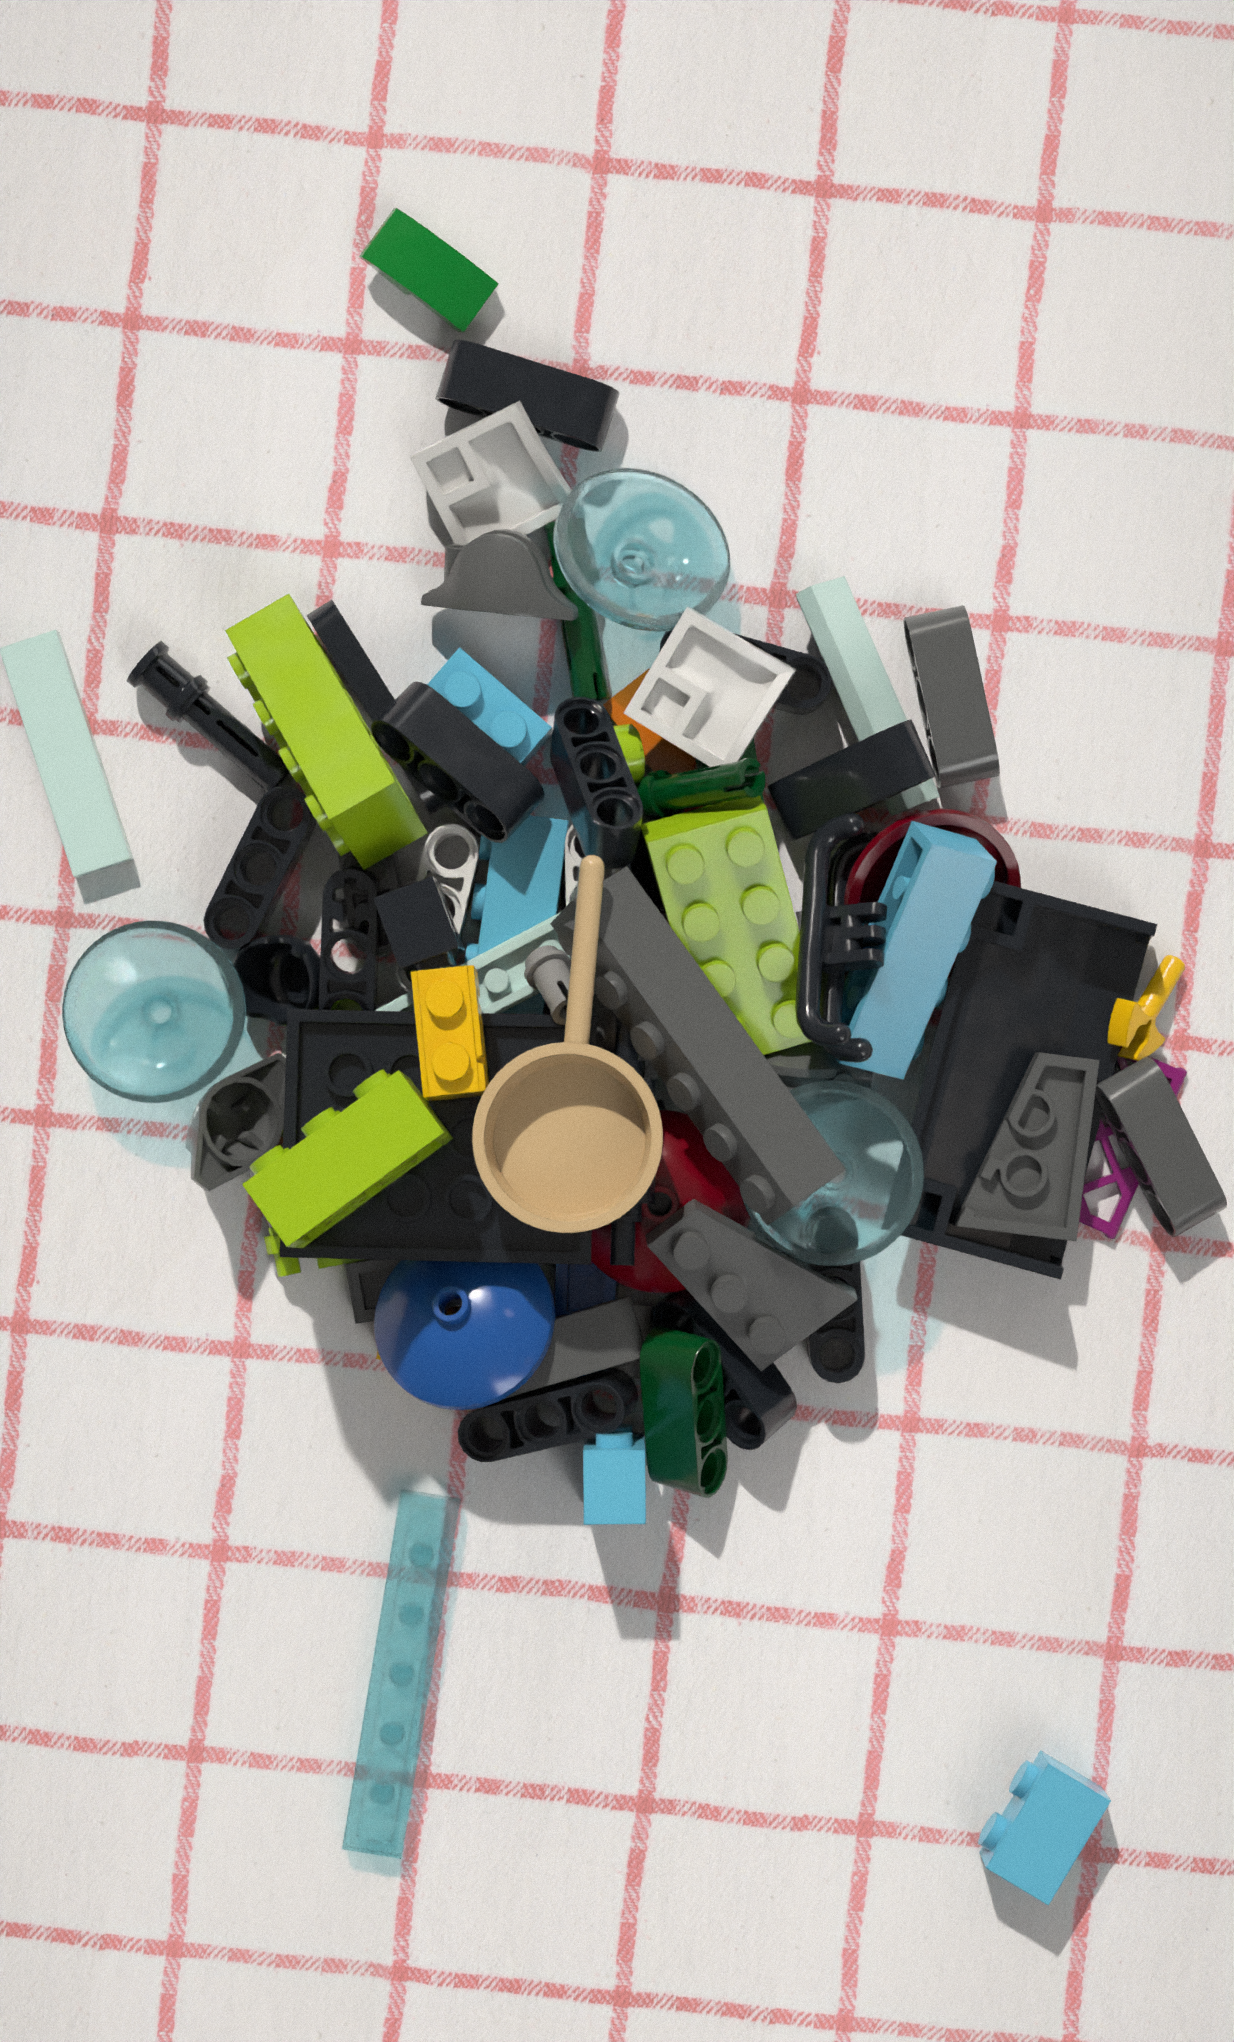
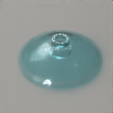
(655, 531)
(112, 1022)
(881, 1182)

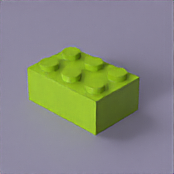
(345, 1158)

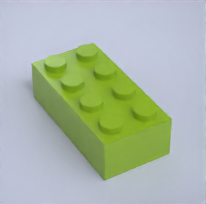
(322, 734)
(733, 911)

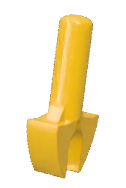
(1134, 1022)

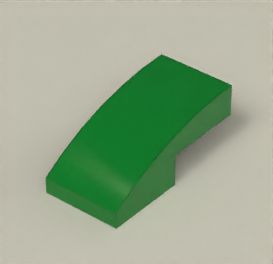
(428, 270)

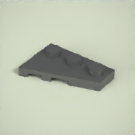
(1039, 1154)
(744, 1284)

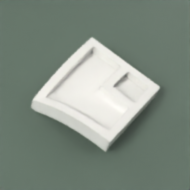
(492, 477)
(708, 690)

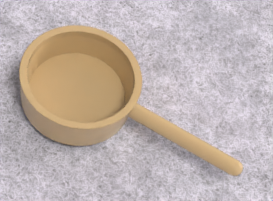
(569, 1127)

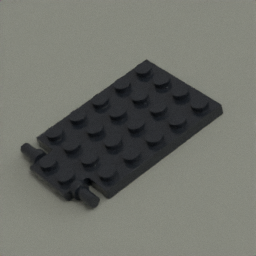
(441, 1203)

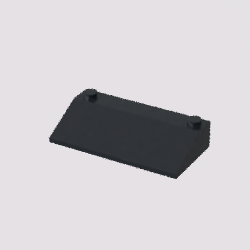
(1026, 983)

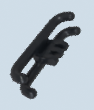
(834, 937)

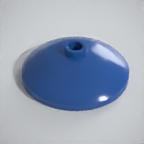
(478, 1351)

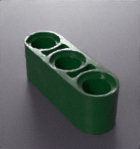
(683, 1411)

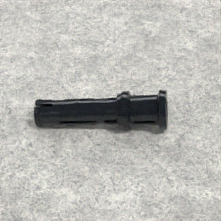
(189, 700)

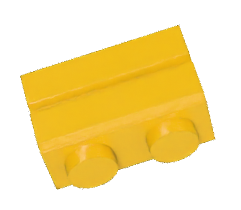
(450, 1032)

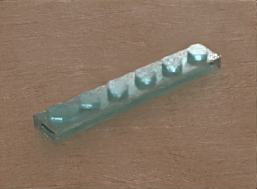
(401, 1673)

